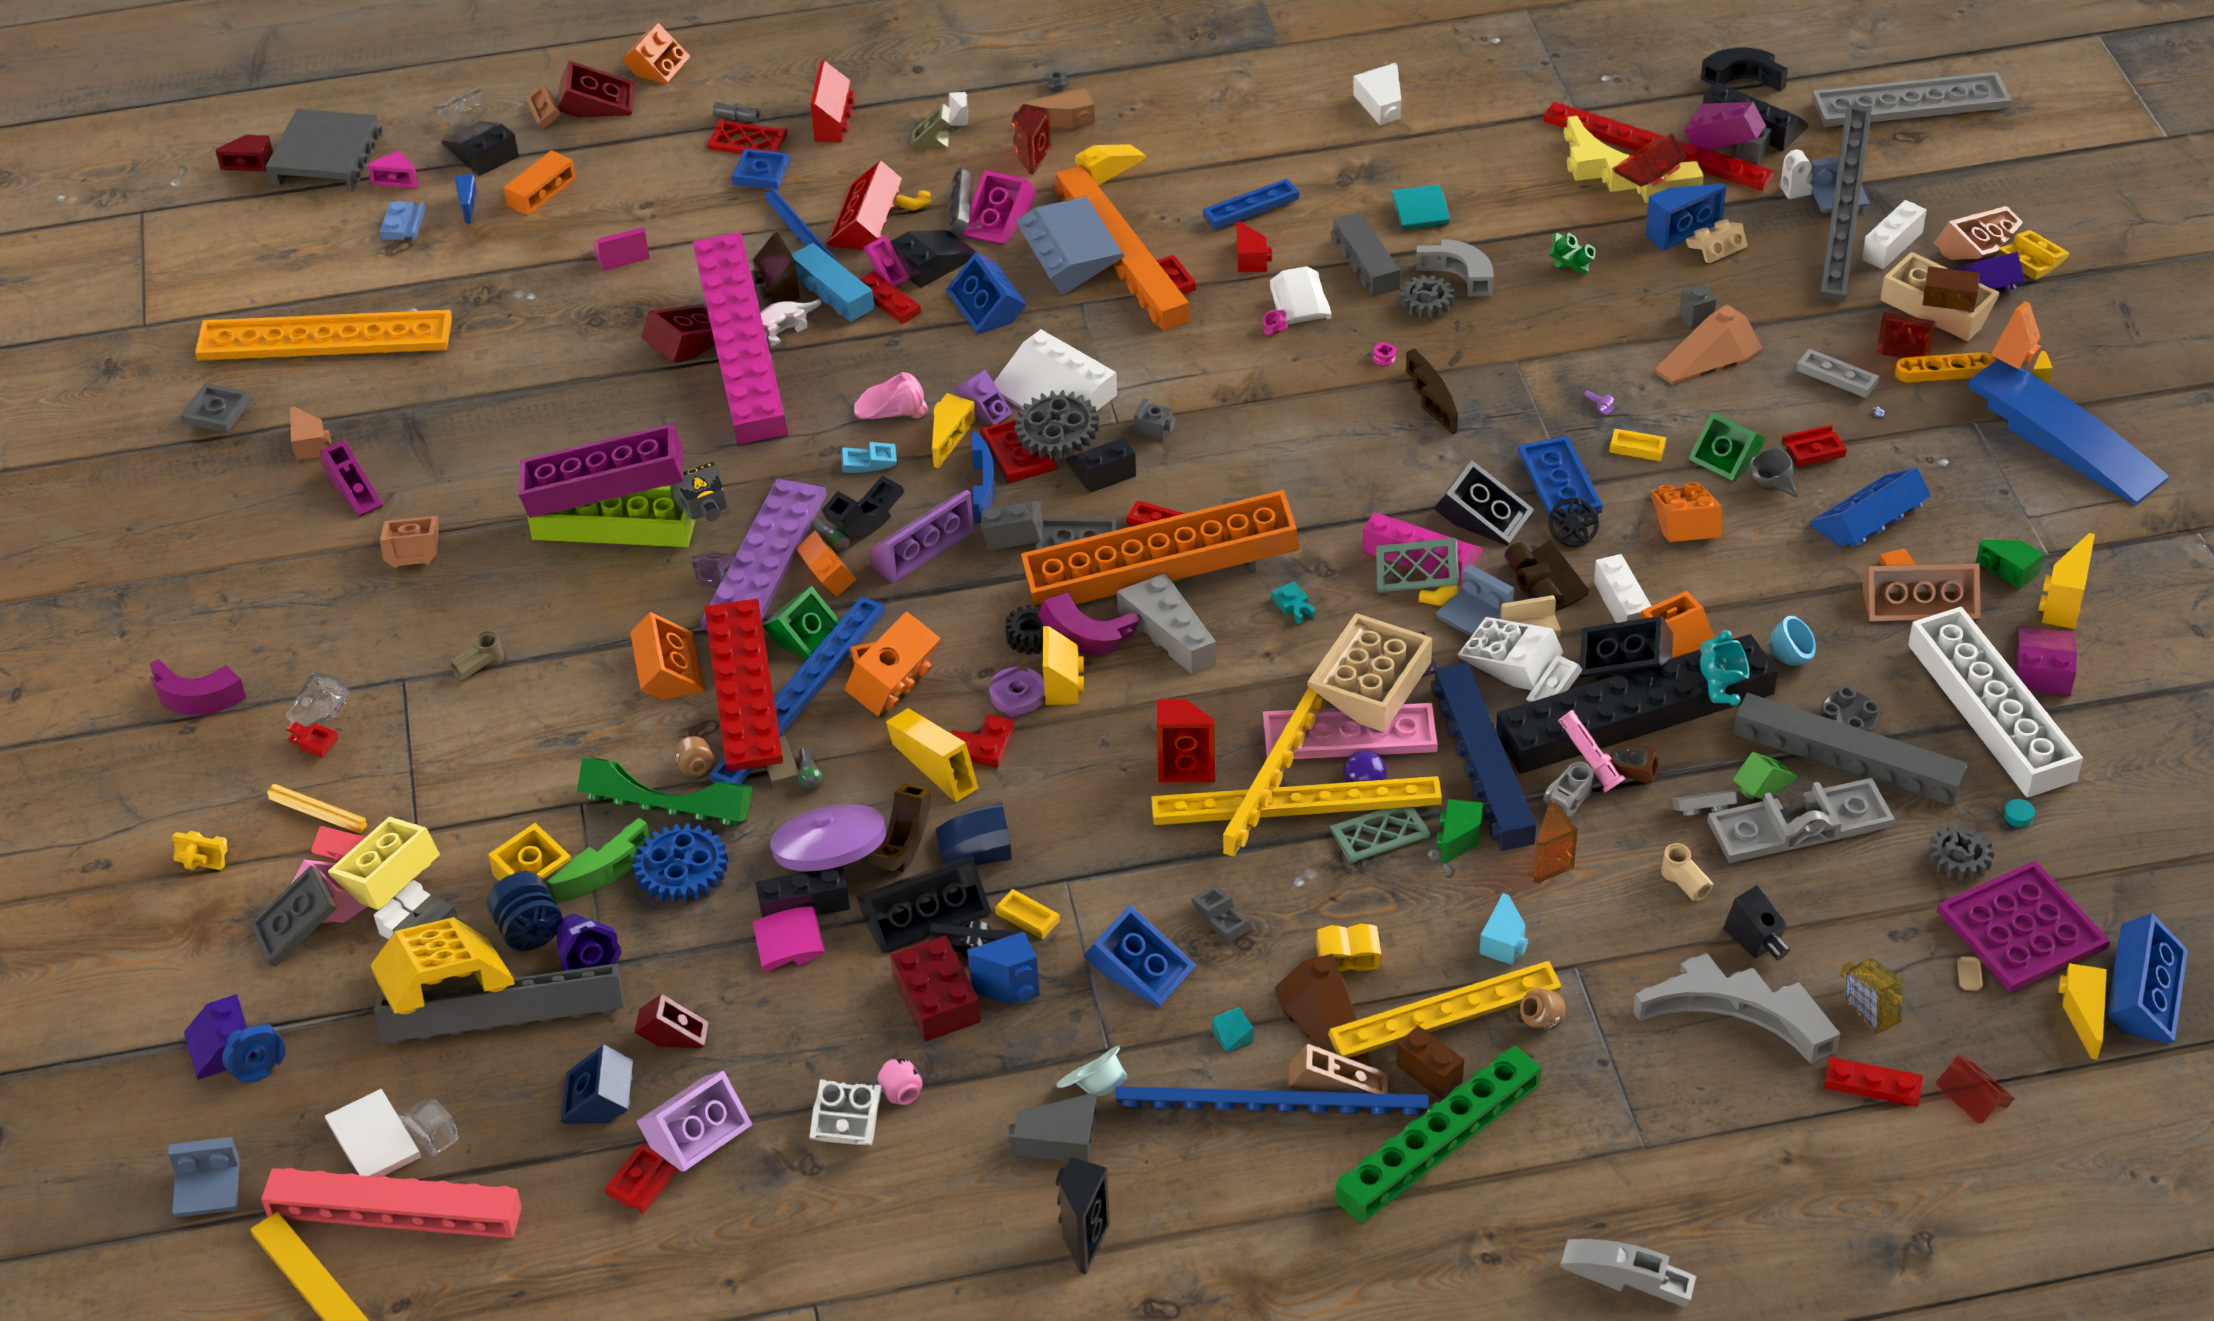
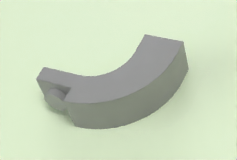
(1459, 259)

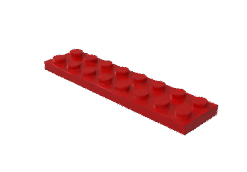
(743, 685)

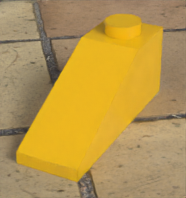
(1108, 161)
(951, 422)
(2085, 1003)

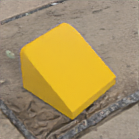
(2043, 368)

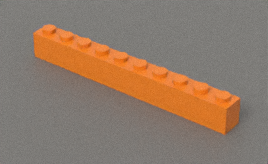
(1138, 266)

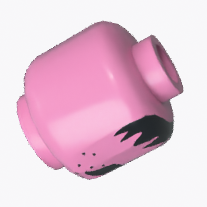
(900, 1081)

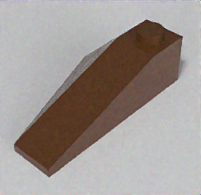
(1318, 1001)

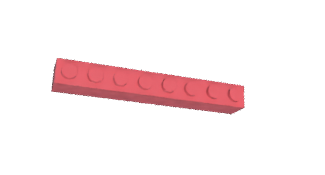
(392, 1202)

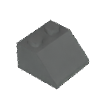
(1012, 525)

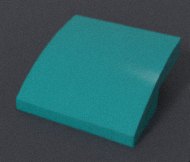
(1420, 207)

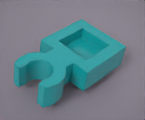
(1293, 600)

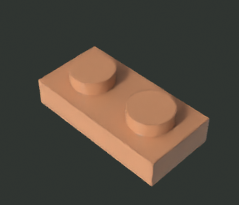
(543, 106)

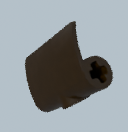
(1546, 573)

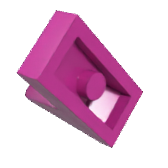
(886, 261)

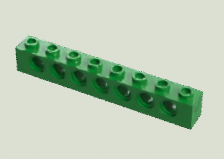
(1437, 1134)

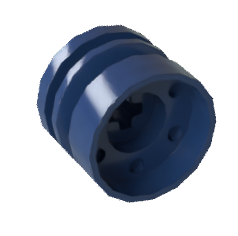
(524, 911)

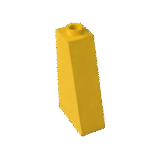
(934, 752)

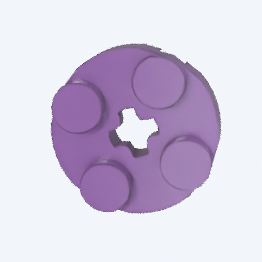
(1017, 703)

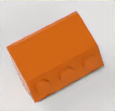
(2019, 339)
(666, 658)

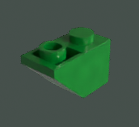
(2010, 560)
(1461, 828)

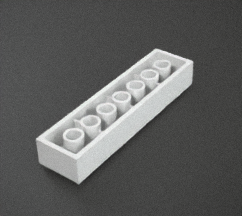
(1995, 702)

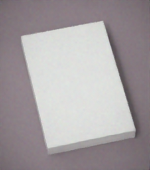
(372, 1136)

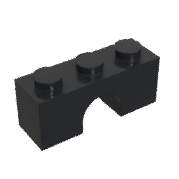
(822, 887)

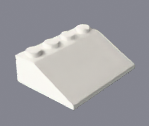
(1051, 365)

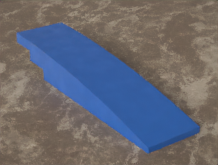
(2066, 431)

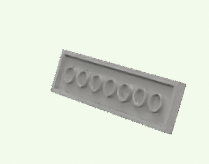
(1915, 98)

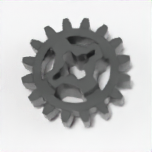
(1426, 296)
(1961, 852)

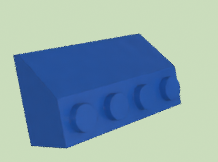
(1873, 508)
(2147, 980)

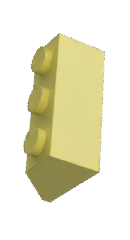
(385, 862)

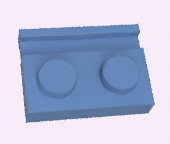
(402, 220)

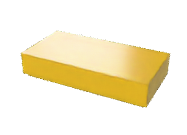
(1637, 444)
(1027, 914)

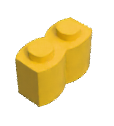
(1352, 947)

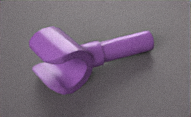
(1604, 403)

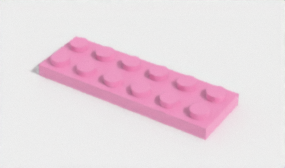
(1341, 736)

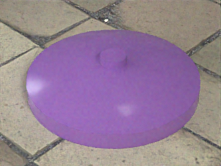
(828, 837)

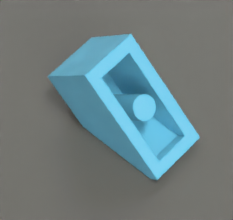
(1504, 933)

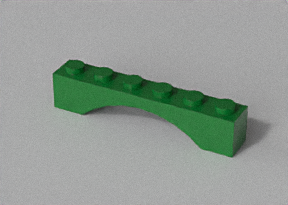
(610, 779)

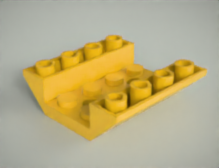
(434, 953)

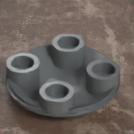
(1851, 708)

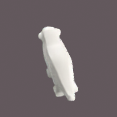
(785, 315)

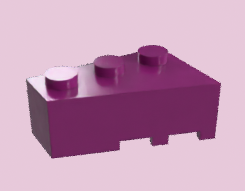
(1724, 125)

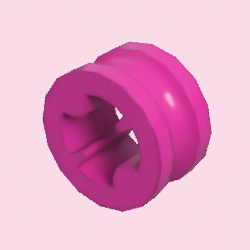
(1384, 348)

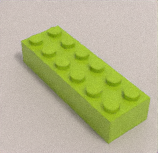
(632, 519)

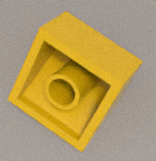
(1061, 669)
(528, 851)

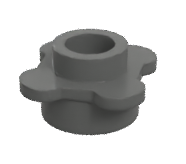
(1056, 81)

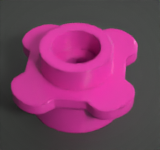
(1274, 322)

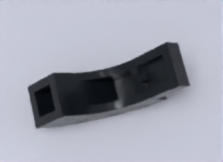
(1744, 63)
(868, 513)

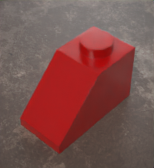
(1251, 249)

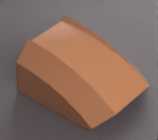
(409, 541)

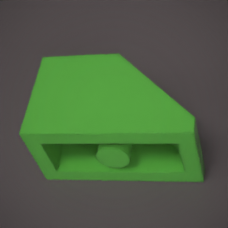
(1762, 776)

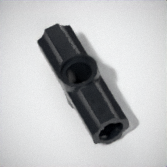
(969, 936)

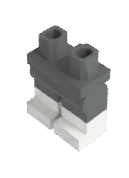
(411, 909)

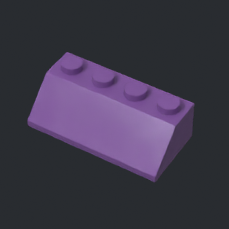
(924, 538)

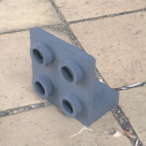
(1823, 180)
(1478, 598)
(205, 1176)

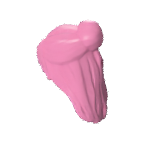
(893, 398)

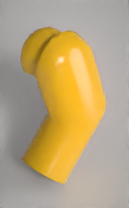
(1438, 597)

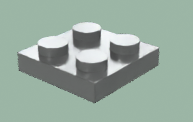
(216, 407)

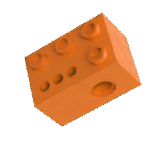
(892, 664)

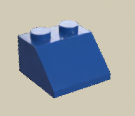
(1005, 969)

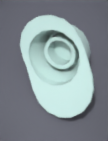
(1098, 1076)

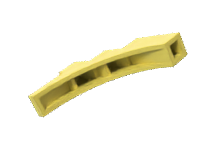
(1595, 160)

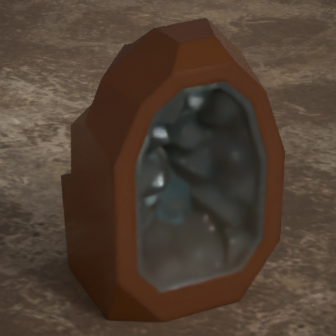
(1636, 762)

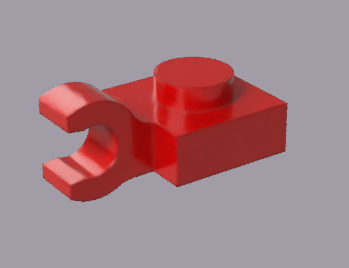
(315, 739)

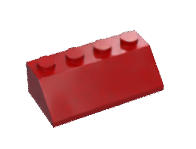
(865, 208)

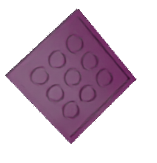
(2023, 926)

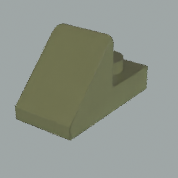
(932, 131)

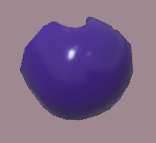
(1364, 767)

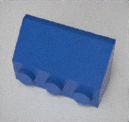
(985, 294)

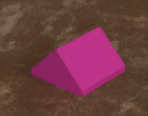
(621, 248)

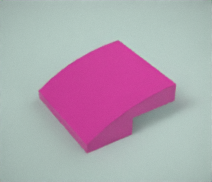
(788, 937)

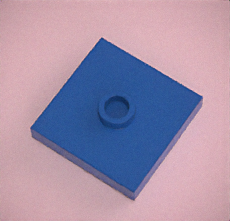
(761, 169)

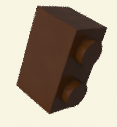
(1951, 289)
(1430, 1062)

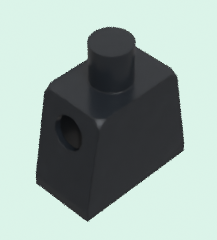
(1757, 925)

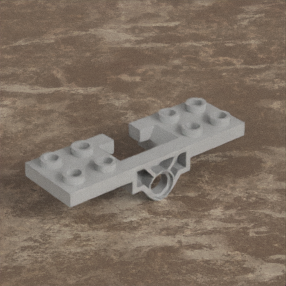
(1762, 831)

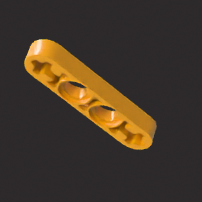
(1909, 368)

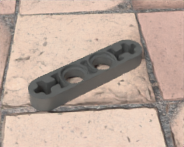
(959, 201)

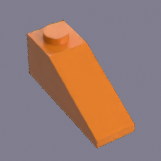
(825, 564)

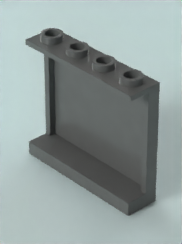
(325, 146)

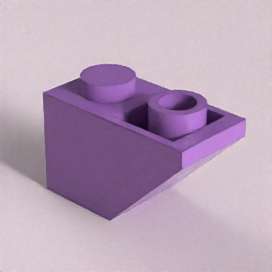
(987, 399)

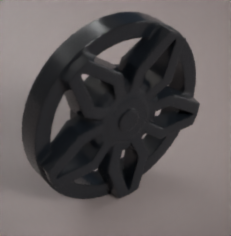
(1573, 522)

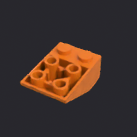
(1687, 512)

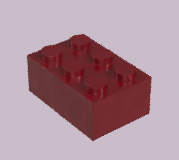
(935, 988)

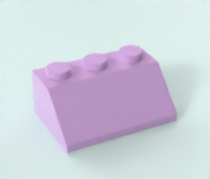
(695, 1121)

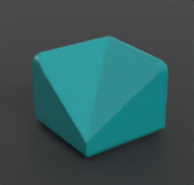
(1232, 1030)

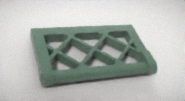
(1404, 548)
(1386, 815)

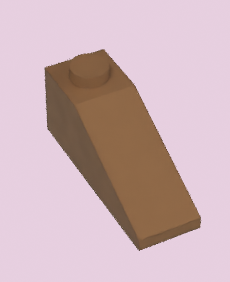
(1068, 109)
(1324, 1071)

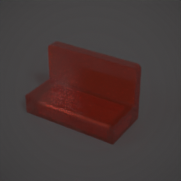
(1973, 1089)

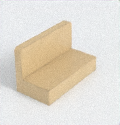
(1532, 611)

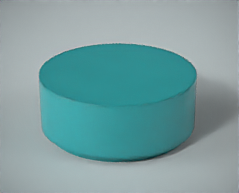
(2019, 813)

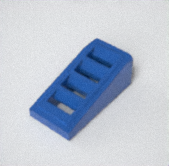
(466, 194)

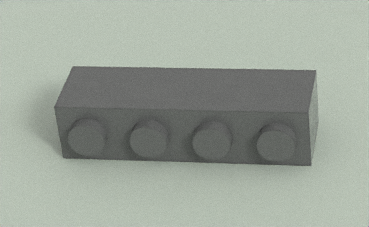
(1365, 254)

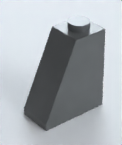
(1056, 1129)

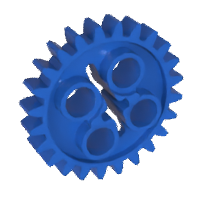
(680, 863)

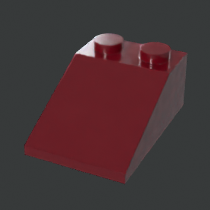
(594, 92)
(679, 332)

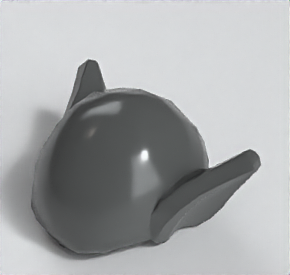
(1773, 470)

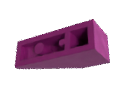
(349, 478)

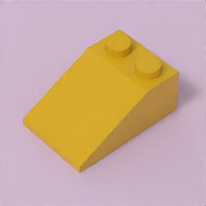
(2067, 586)

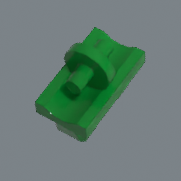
(1568, 253)

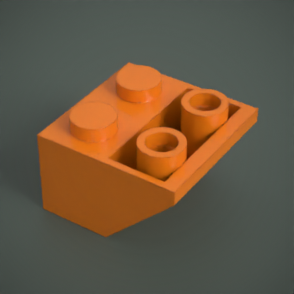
(656, 56)
(1686, 621)

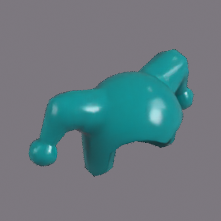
(1722, 665)

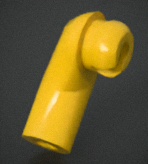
(913, 204)

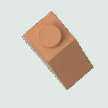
(307, 434)

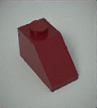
(245, 153)
(670, 1024)

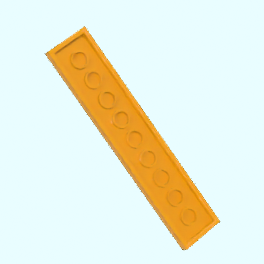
(324, 335)

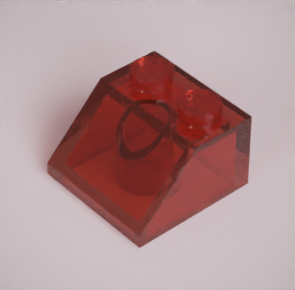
(1032, 135)
(1652, 162)
(1905, 336)

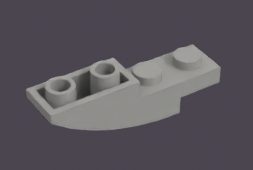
(1623, 1263)

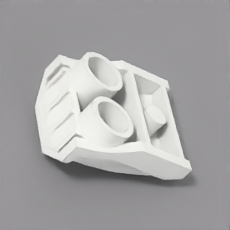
(1299, 295)
(845, 1113)

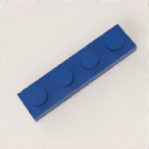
(1251, 204)

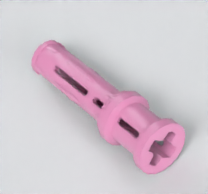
(1594, 756)

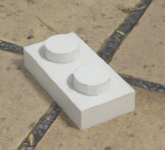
(1556, 679)

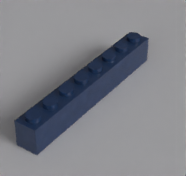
(1483, 757)

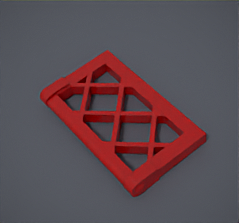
(736, 147)

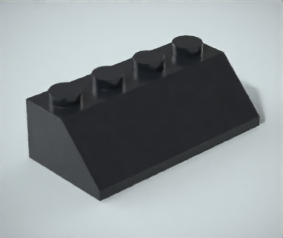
(1784, 125)
(910, 906)

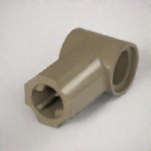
(485, 652)

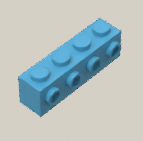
(833, 283)

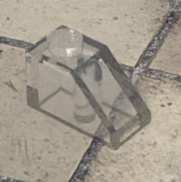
(318, 700)
(430, 1125)

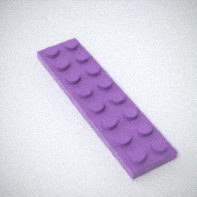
(770, 544)

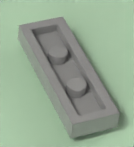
(1837, 373)

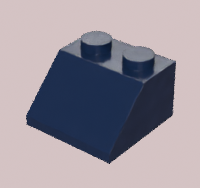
(597, 1088)

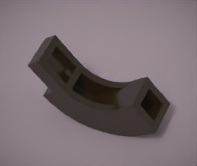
(904, 830)

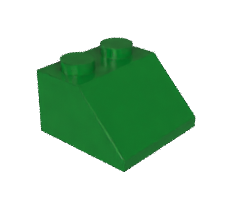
(1726, 447)

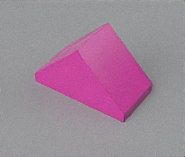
(393, 171)

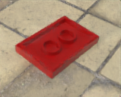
(1010, 456)

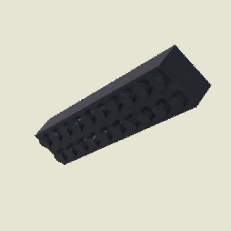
(1624, 707)

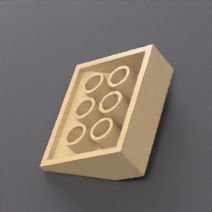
(1372, 670)

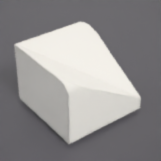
(958, 109)

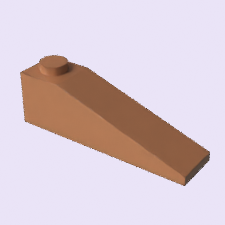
(1977, 234)
(1716, 342)

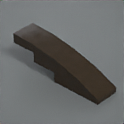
(1434, 394)

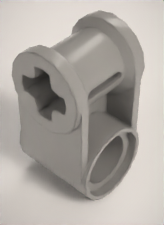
(1571, 788)

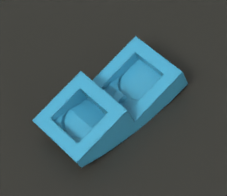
(876, 458)

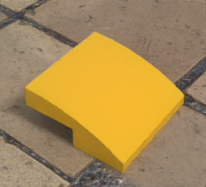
(2035, 254)

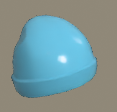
(1792, 642)

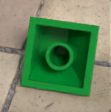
(802, 623)

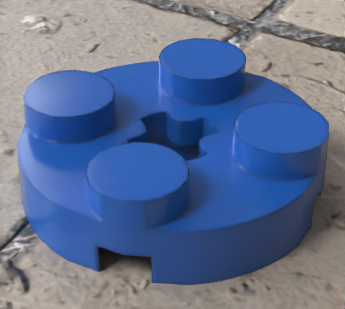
(251, 1039)

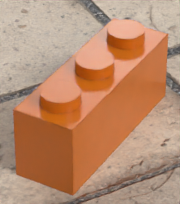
(539, 182)

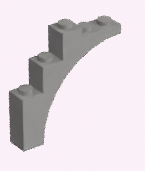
(1745, 995)

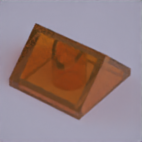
(1555, 845)

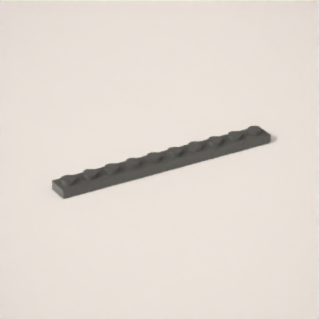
(1845, 203)

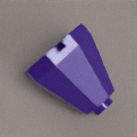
(585, 943)

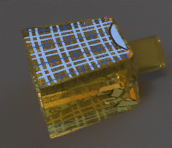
(1874, 993)

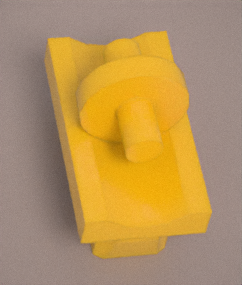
(196, 850)

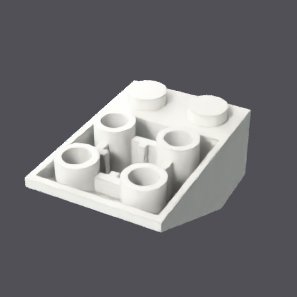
(1512, 651)

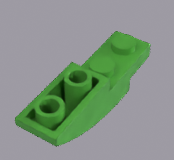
(596, 869)

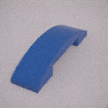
(982, 459)

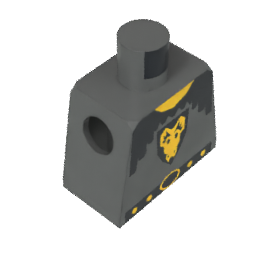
(700, 492)

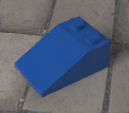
(1681, 211)
(1139, 957)

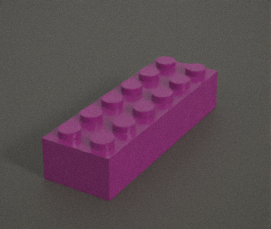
(601, 470)

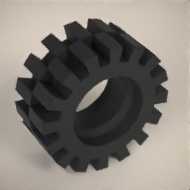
(1021, 639)

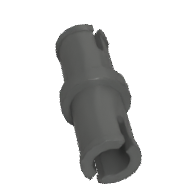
(736, 112)

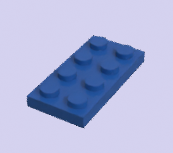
(1557, 474)

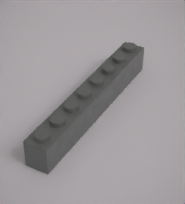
(1850, 749)
(529, 999)

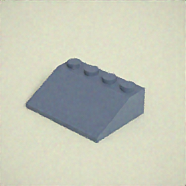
(1069, 241)

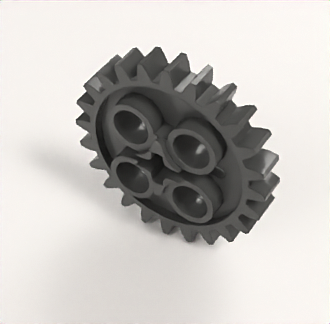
(1056, 424)

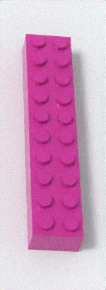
(740, 339)

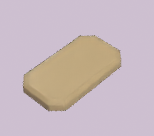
(1969, 973)

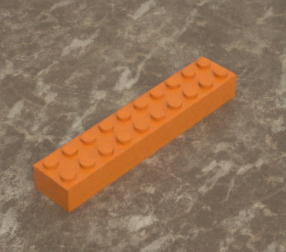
(1173, 546)

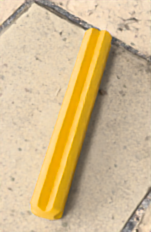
(317, 808)

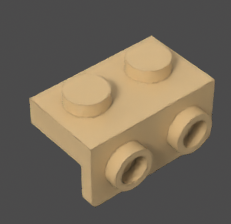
(1719, 240)

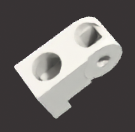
(1794, 175)

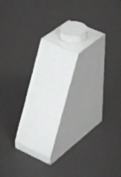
(1379, 93)

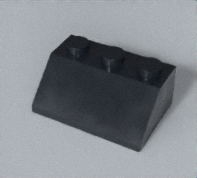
(1625, 646)
(1083, 1209)

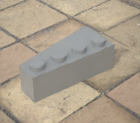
(1169, 622)

